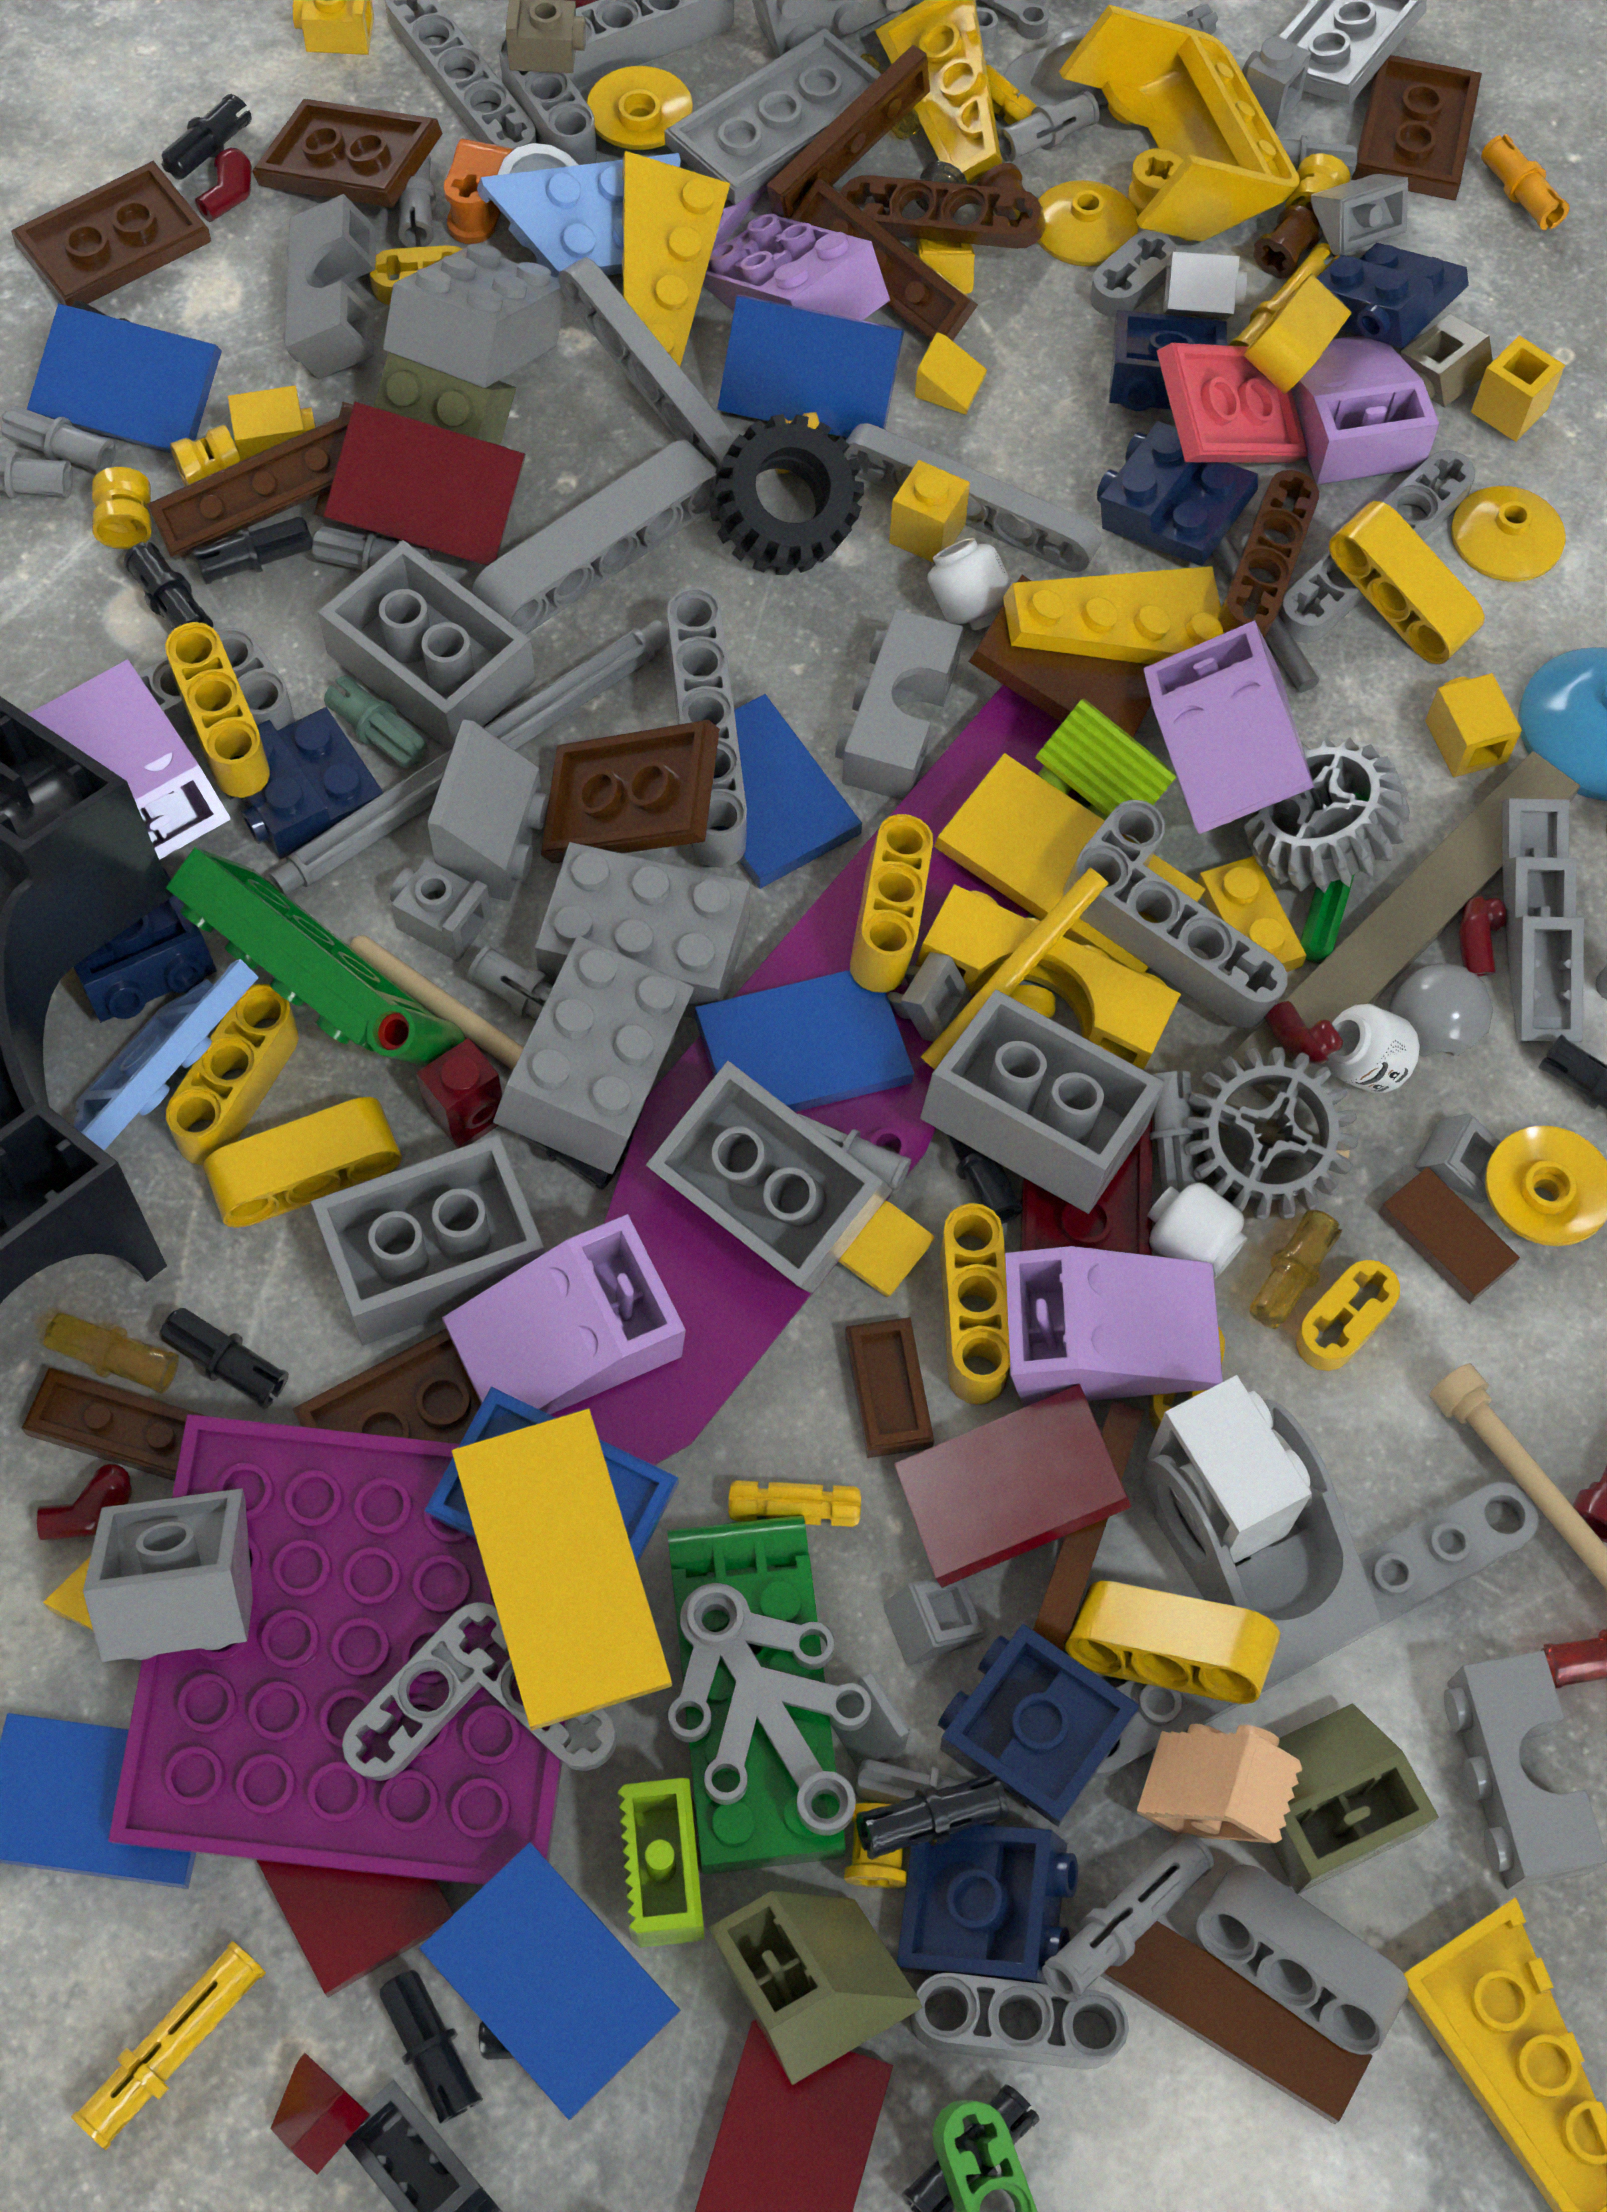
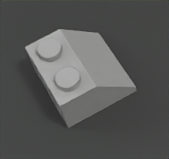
(487, 812)
(170, 1576)

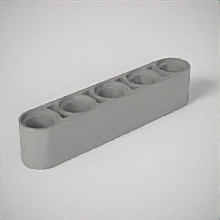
(598, 537)
(703, 652)

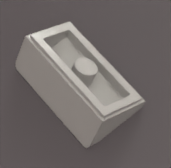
(1362, 211)

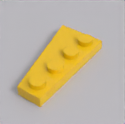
(959, 105)
(667, 244)
(1116, 615)
(1507, 2040)

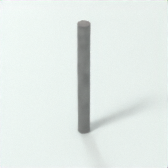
(1278, 635)

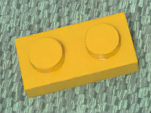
(1247, 902)

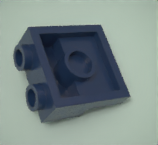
(1393, 291)
(1135, 367)
(1171, 501)
(311, 783)
(145, 962)
(1036, 1723)
(987, 1903)

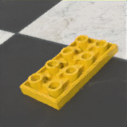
(1026, 841)
(561, 1569)

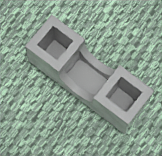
(324, 318)
(911, 664)
(1530, 1832)

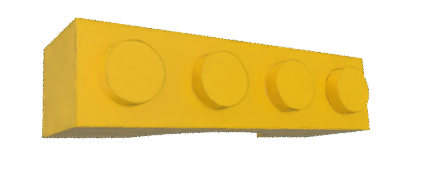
(1112, 1003)

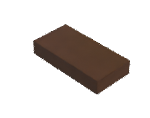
(1448, 1235)
(889, 1387)

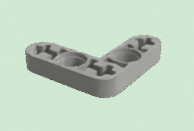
(465, 1677)

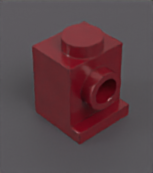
(461, 1093)

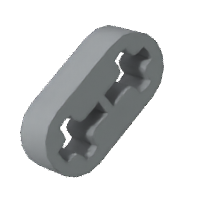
(1125, 267)

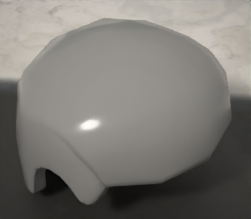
(1444, 1007)

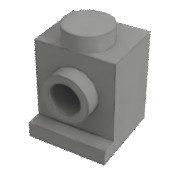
(1277, 77)
(444, 923)

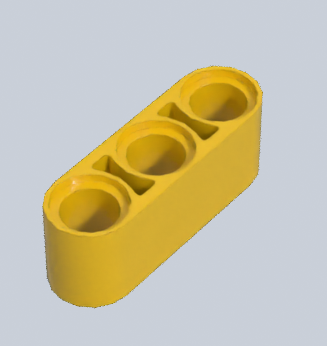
(1297, 334)
(1406, 582)
(224, 731)
(891, 903)
(233, 1046)
(301, 1161)
(981, 1275)
(1174, 1641)

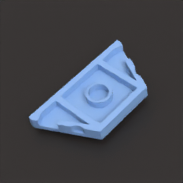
(566, 212)
(169, 1039)

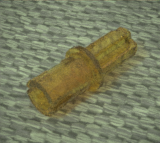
(1295, 1268)
(111, 1352)

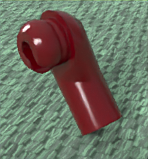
(232, 185)
(1475, 934)
(1298, 1038)
(106, 1489)

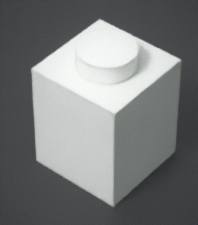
(1203, 285)

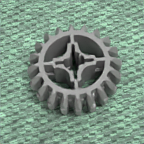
(1332, 827)
(1296, 1145)

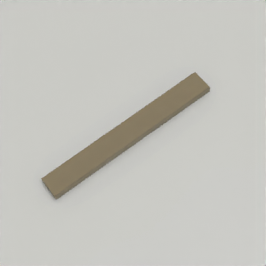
(1413, 912)

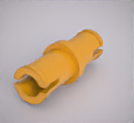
(1525, 182)

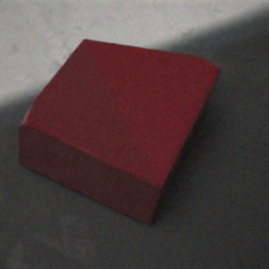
(315, 2115)

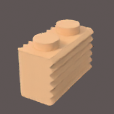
(1220, 1784)

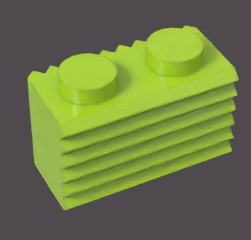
(1101, 762)
(660, 1862)

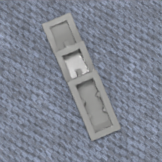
(1541, 920)

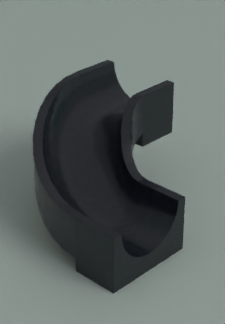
(69, 882)

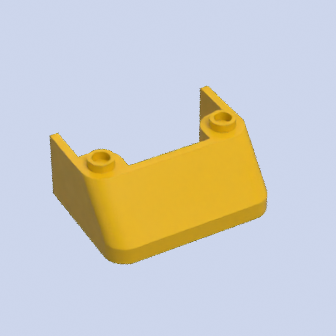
(1195, 106)

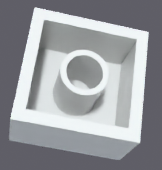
(1234, 1467)

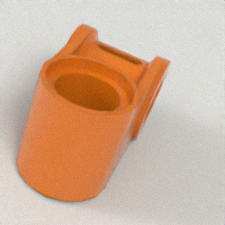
(469, 216)

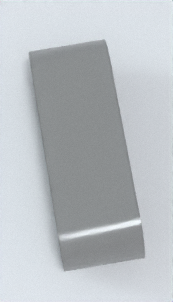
(1303, 1959)
(983, 2036)

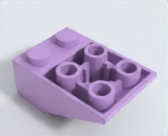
(798, 268)
(1363, 412)
(1228, 727)
(130, 734)
(570, 1322)
(1110, 1324)

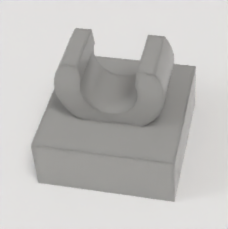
(933, 995)

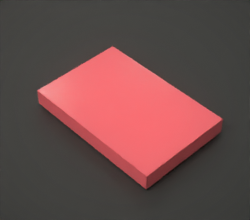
(1228, 407)

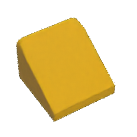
(951, 260)
(948, 375)
(887, 1249)

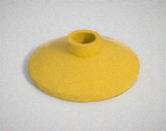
(638, 105)
(1086, 222)
(1508, 533)
(1553, 1161)

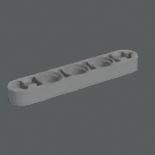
(454, 54)
(644, 359)
(1416, 490)
(1051, 530)

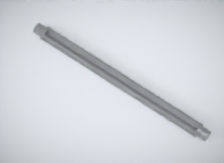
(512, 728)

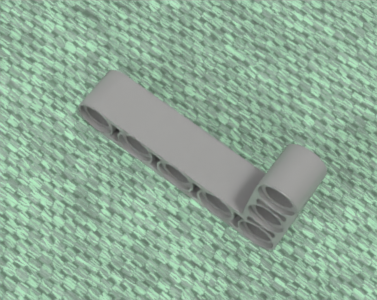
(616, 37)

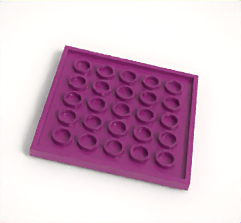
(347, 1585)

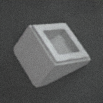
(1459, 1154)
(932, 1619)
(884, 1731)

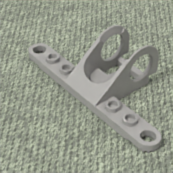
(1313, 1581)

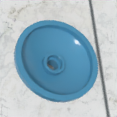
(1567, 717)

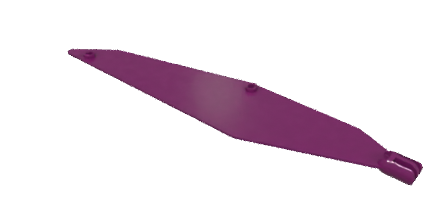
(719, 1286)

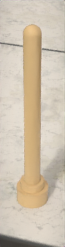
(439, 1002)
(1465, 1398)

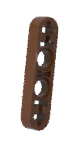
(944, 202)
(1270, 556)
(1082, 1545)

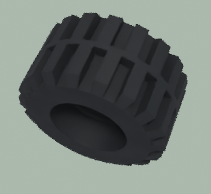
(817, 462)

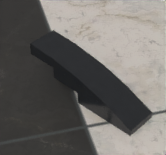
(413, 2160)

